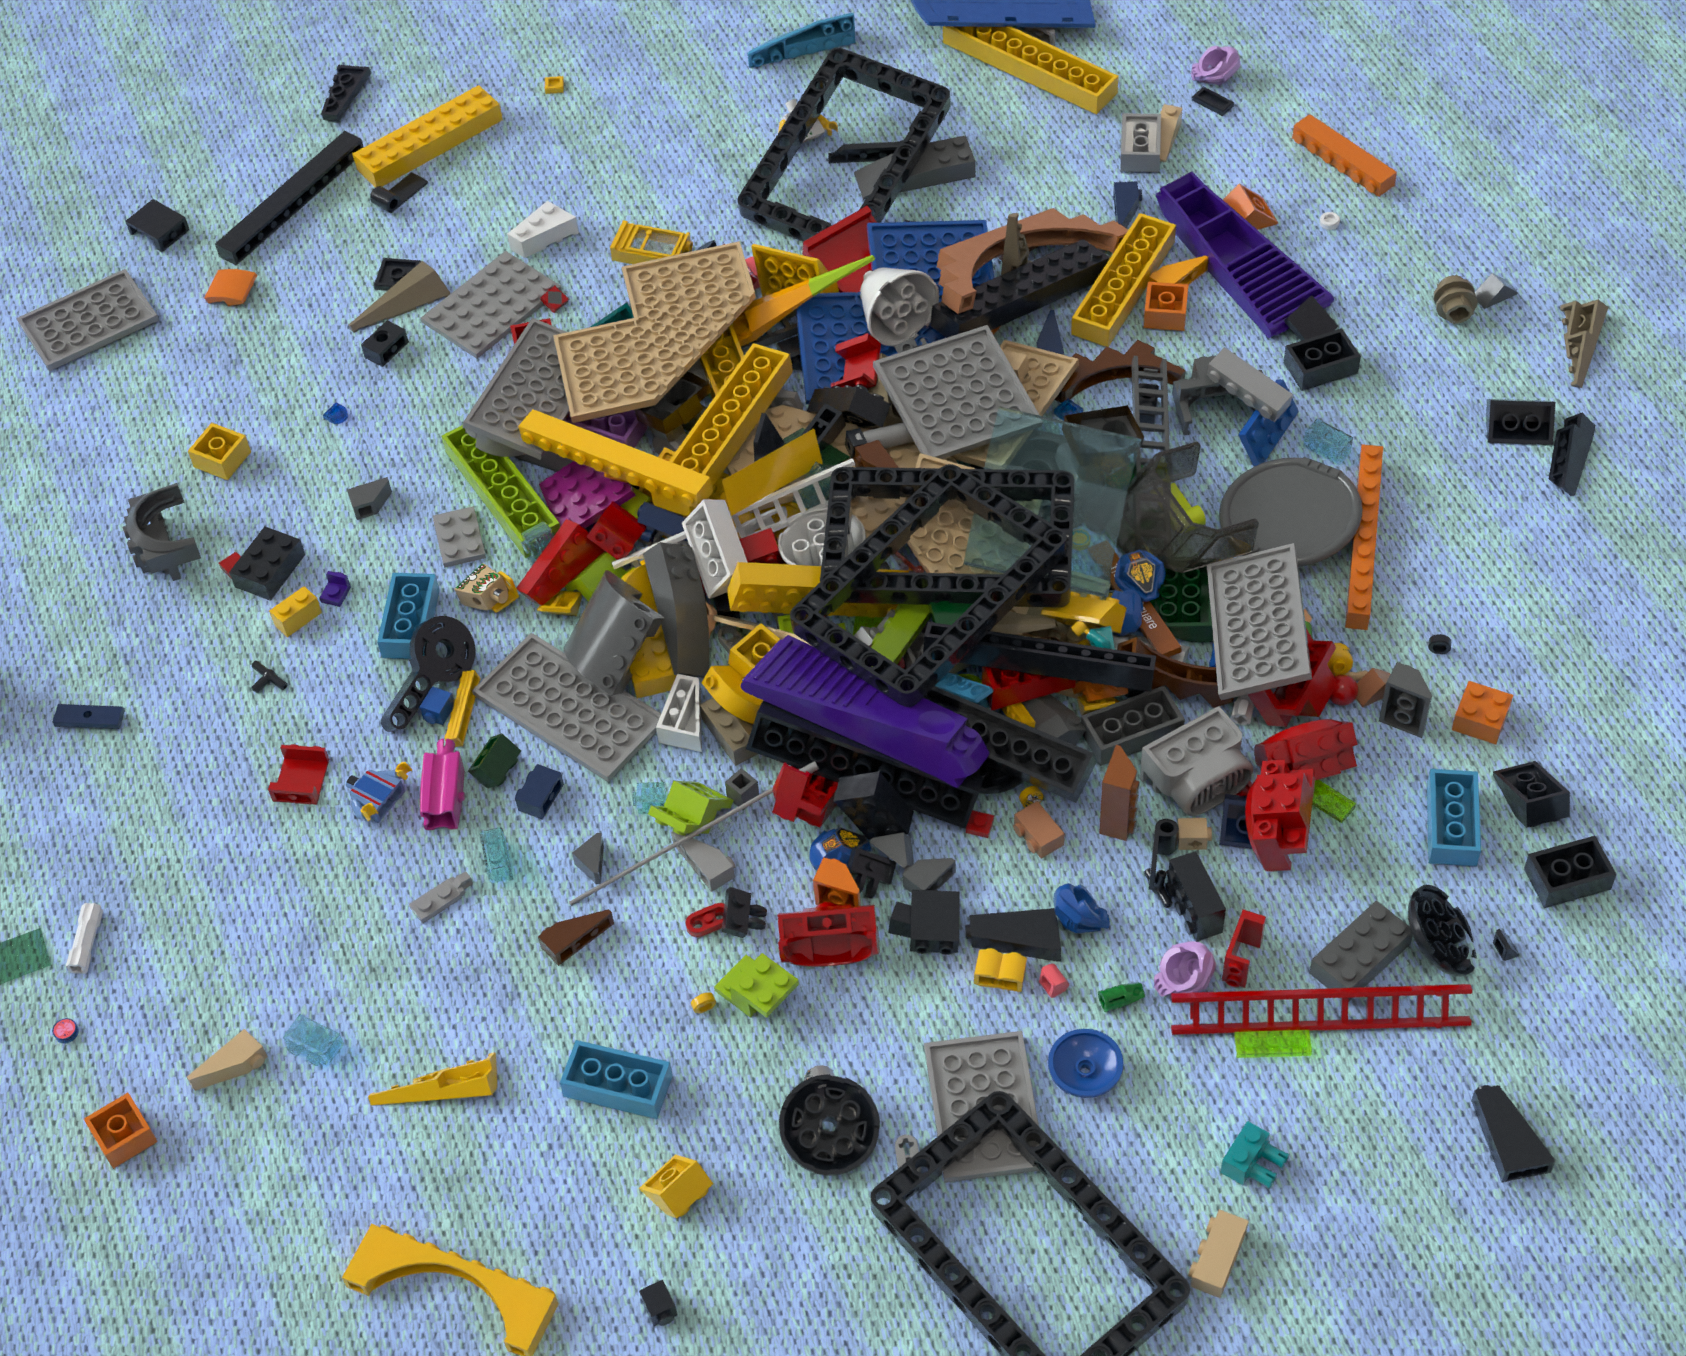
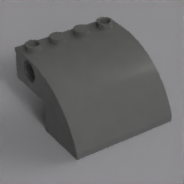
(611, 634)

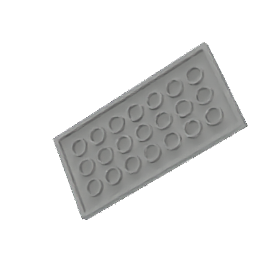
(523, 382)
(1258, 622)
(567, 710)

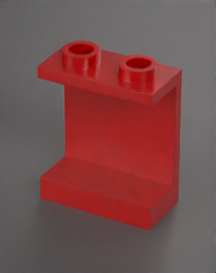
(859, 357)
(616, 531)
(300, 775)
(1250, 932)

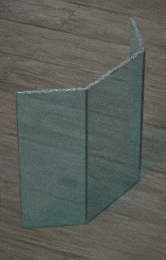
(1101, 473)

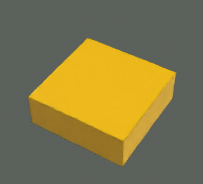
(554, 84)

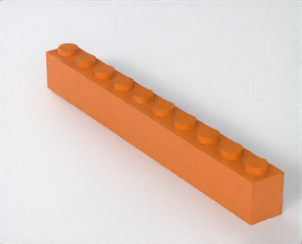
(1364, 540)

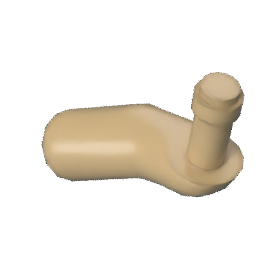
(1357, 676)

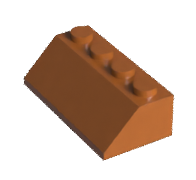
(1119, 797)

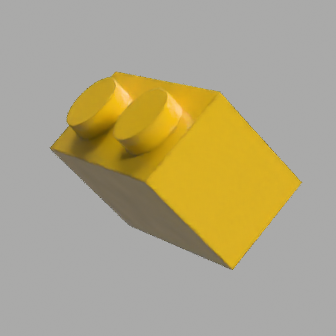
(295, 611)

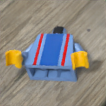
(377, 791)

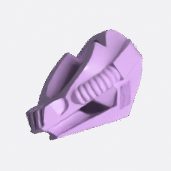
(1223, 62)
(1185, 969)

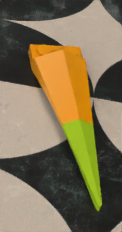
(770, 309)

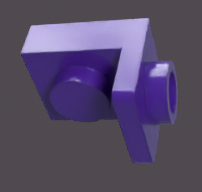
(336, 589)

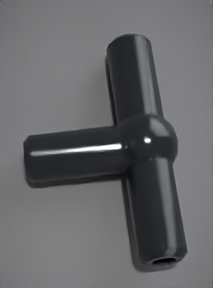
(268, 675)
(1159, 887)

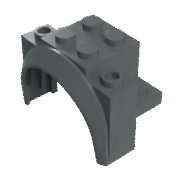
(1199, 386)
(151, 542)

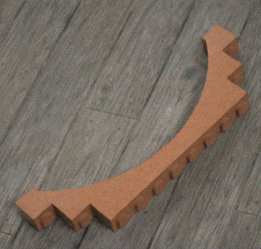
(1050, 227)

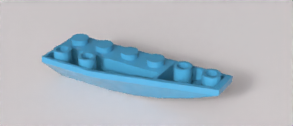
(806, 40)

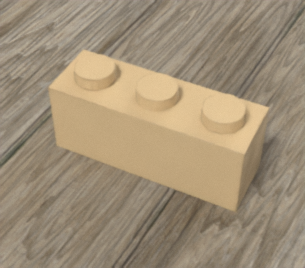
(1218, 1253)

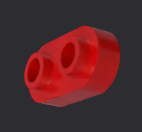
(706, 918)

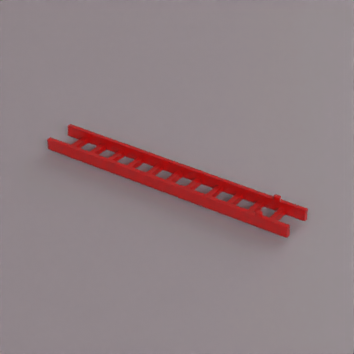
(1320, 1023)

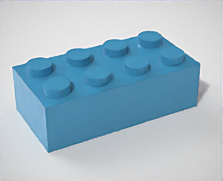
(409, 602)
(1453, 817)
(616, 1079)

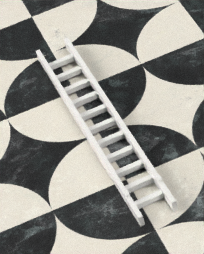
(771, 497)

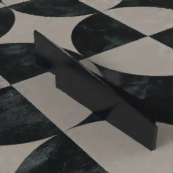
(862, 152)
(1571, 452)

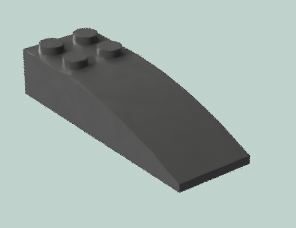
(940, 164)
(682, 604)

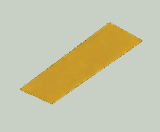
(771, 472)

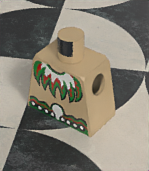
(482, 589)

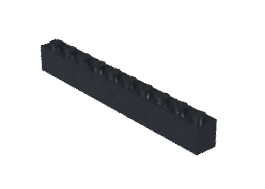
(288, 198)
(1056, 659)

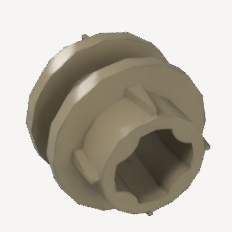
(1455, 299)

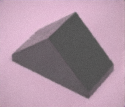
(1494, 291)
(896, 847)
(590, 857)

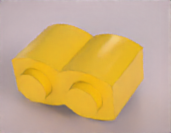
(1000, 970)

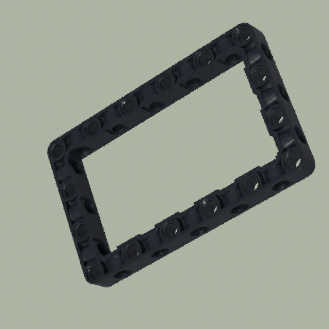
(870, 73)
(948, 483)
(924, 588)
(1082, 1194)

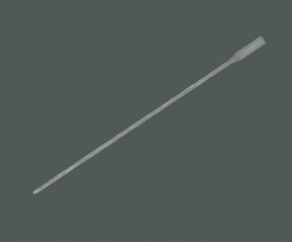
(812, 767)

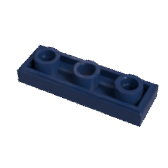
(88, 716)

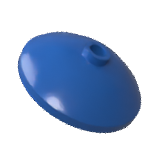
(1085, 1050)

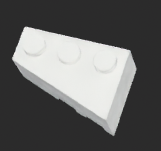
(541, 229)
(681, 715)

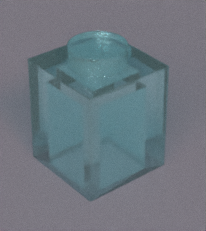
(649, 795)

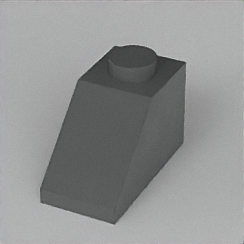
(928, 874)

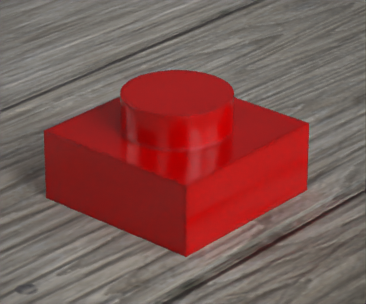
(980, 824)

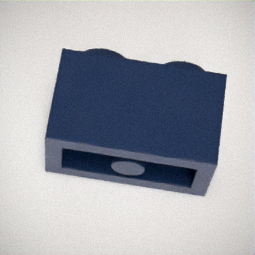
(539, 791)

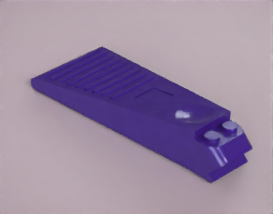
(1240, 257)
(830, 695)

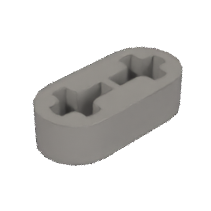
(900, 1152)

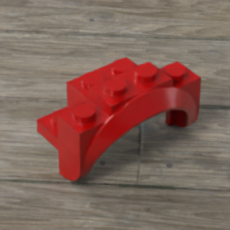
(1312, 745)
(828, 935)

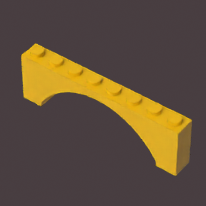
(389, 1256)

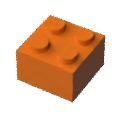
(1166, 306)
(1482, 712)
(120, 1130)

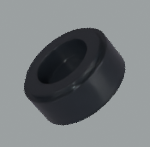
(1439, 644)

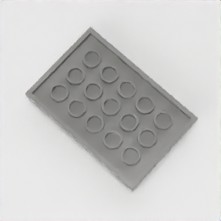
(488, 304)
(87, 319)
(965, 1074)

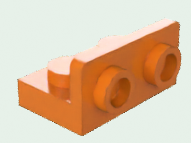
(1098, 691)

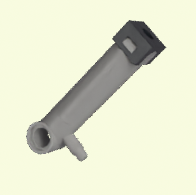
(888, 437)

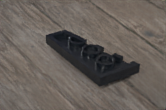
(344, 90)

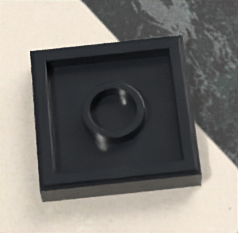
(392, 271)
(1310, 320)

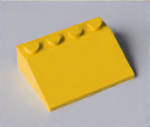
(784, 269)

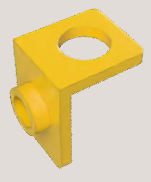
(512, 593)

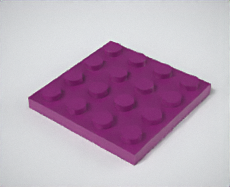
(582, 494)

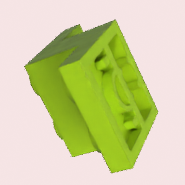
(590, 577)
(689, 807)
(756, 985)

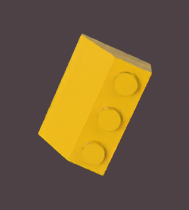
(1089, 610)

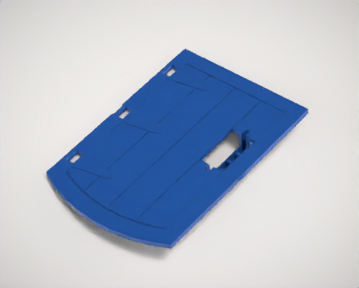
(1006, 13)

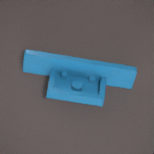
(965, 688)

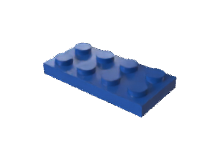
(1262, 434)

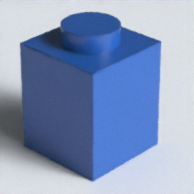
(437, 706)

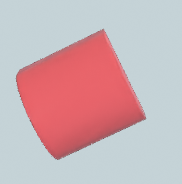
(1053, 980)

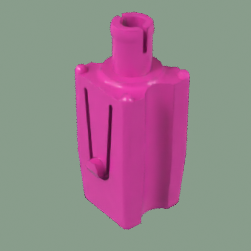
(442, 787)

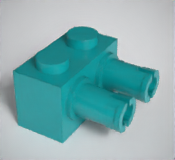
(1245, 1152)

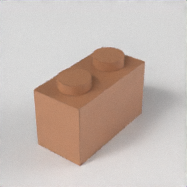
(1038, 830)

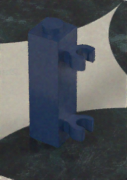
(659, 519)

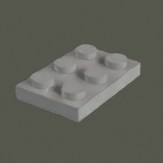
(459, 536)

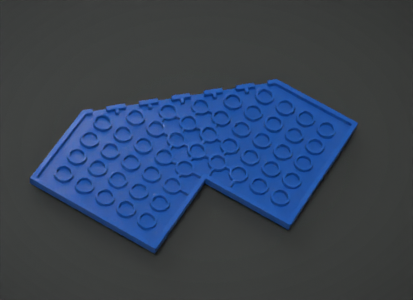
(841, 316)

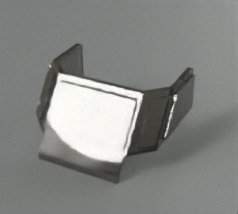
(1160, 526)

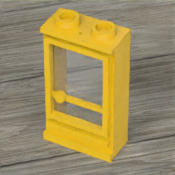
(646, 243)

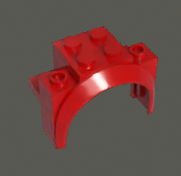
(1300, 698)
(803, 796)
(1279, 799)

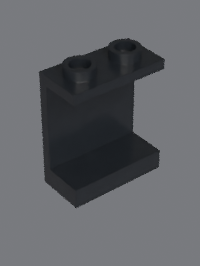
(158, 223)
(935, 921)

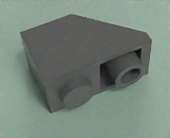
(369, 497)

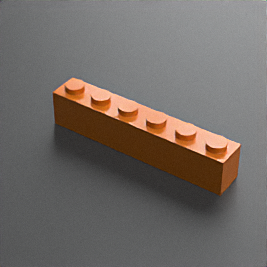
(1344, 155)

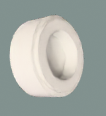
(1329, 221)

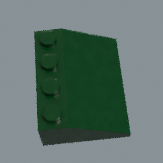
(1186, 605)

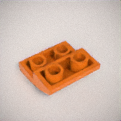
(230, 286)

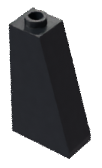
(1024, 932)
(1510, 1139)

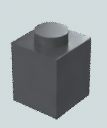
(741, 787)

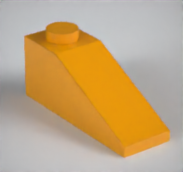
(1181, 272)

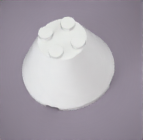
(897, 303)
(804, 538)

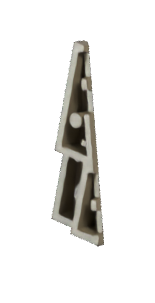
(1015, 247)
(416, 288)
(1583, 330)
(1020, 623)

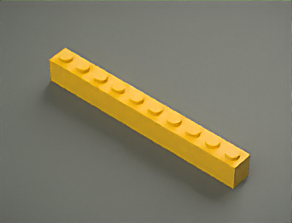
(615, 459)

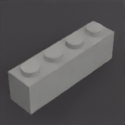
(1249, 384)

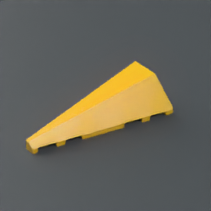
(461, 1081)

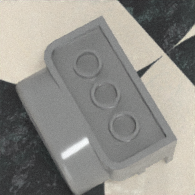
(1198, 763)

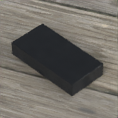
(1212, 101)

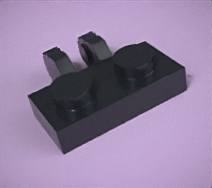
(872, 867)
(737, 912)

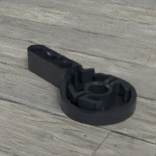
(431, 667)

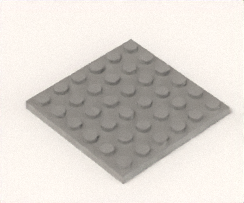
(952, 391)

